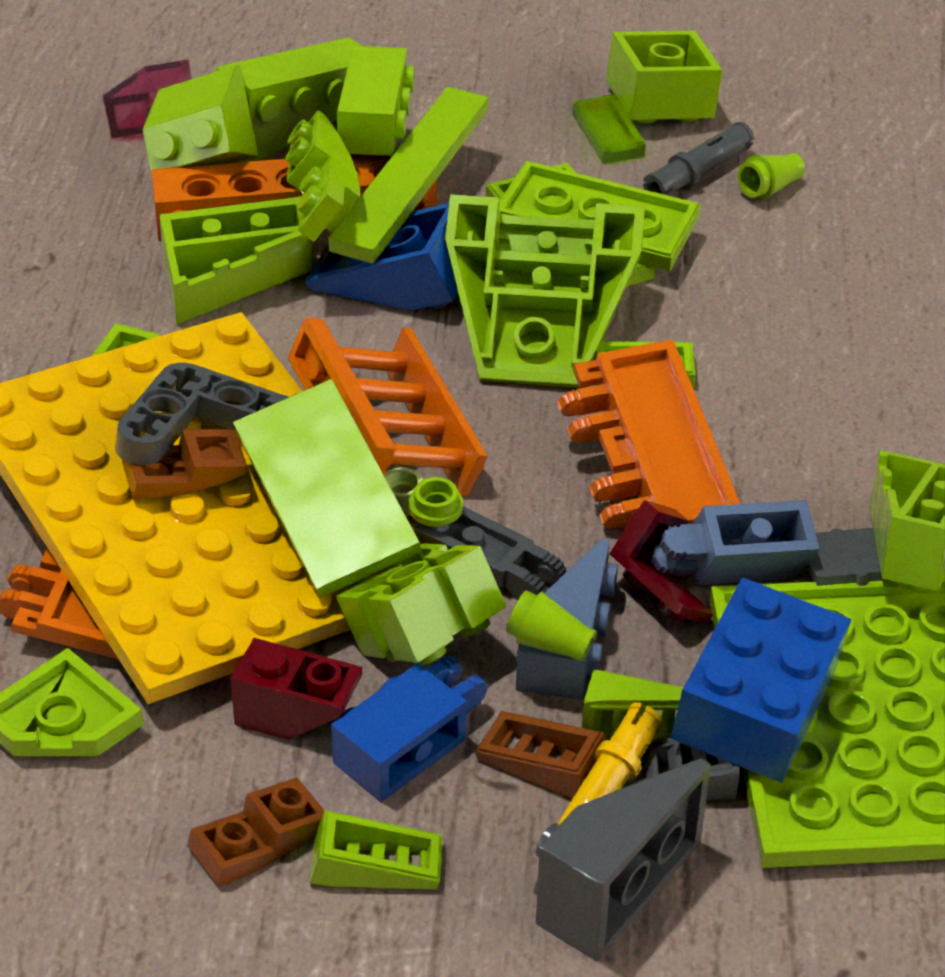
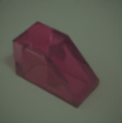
(131, 100)

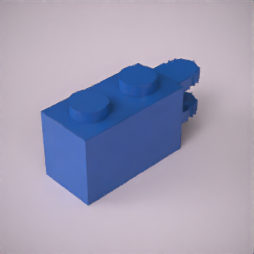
(405, 726)

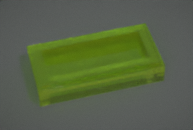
(608, 129)

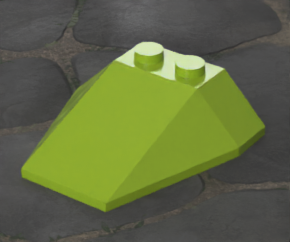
(539, 286)

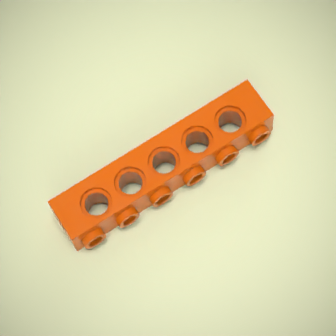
(247, 182)

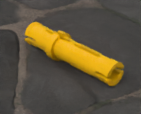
(618, 757)

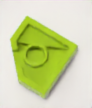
(65, 711)

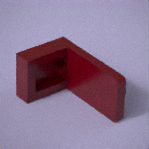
(635, 552)

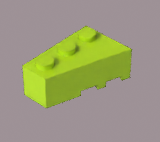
(375, 100)
(231, 253)
(909, 520)

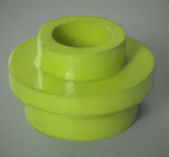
(435, 502)

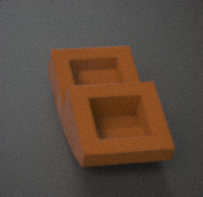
(197, 463)

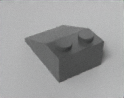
(617, 855)

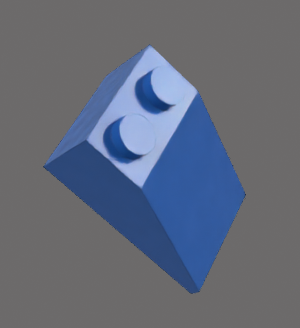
(408, 273)

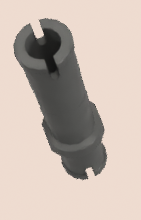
(687, 168)

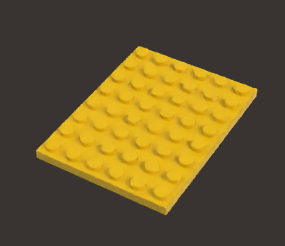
(170, 577)

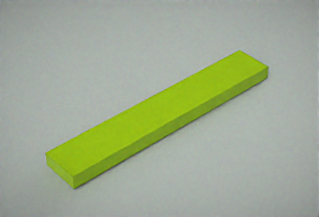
(408, 175)

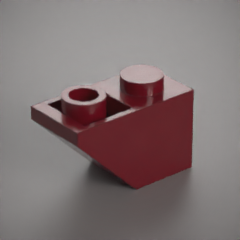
(289, 689)

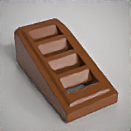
(542, 768)

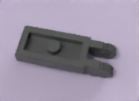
(503, 549)

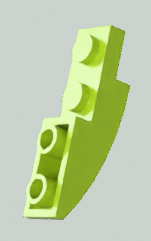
(323, 174)

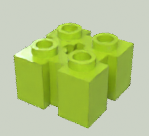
(422, 604)

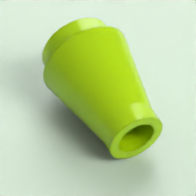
(767, 174)
(549, 627)

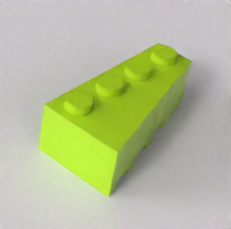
(293, 88)

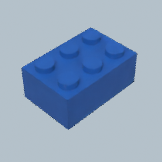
(760, 679)

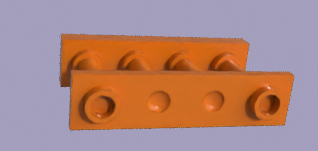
(414, 382)

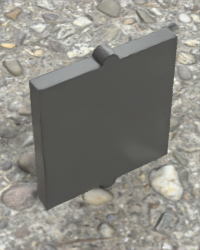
(845, 558)

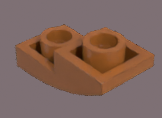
(268, 828)

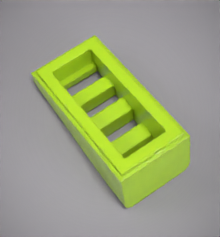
(613, 693)
(339, 864)

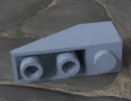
(581, 594)

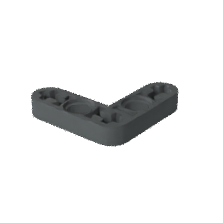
(201, 396)

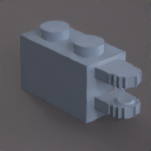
(740, 541)

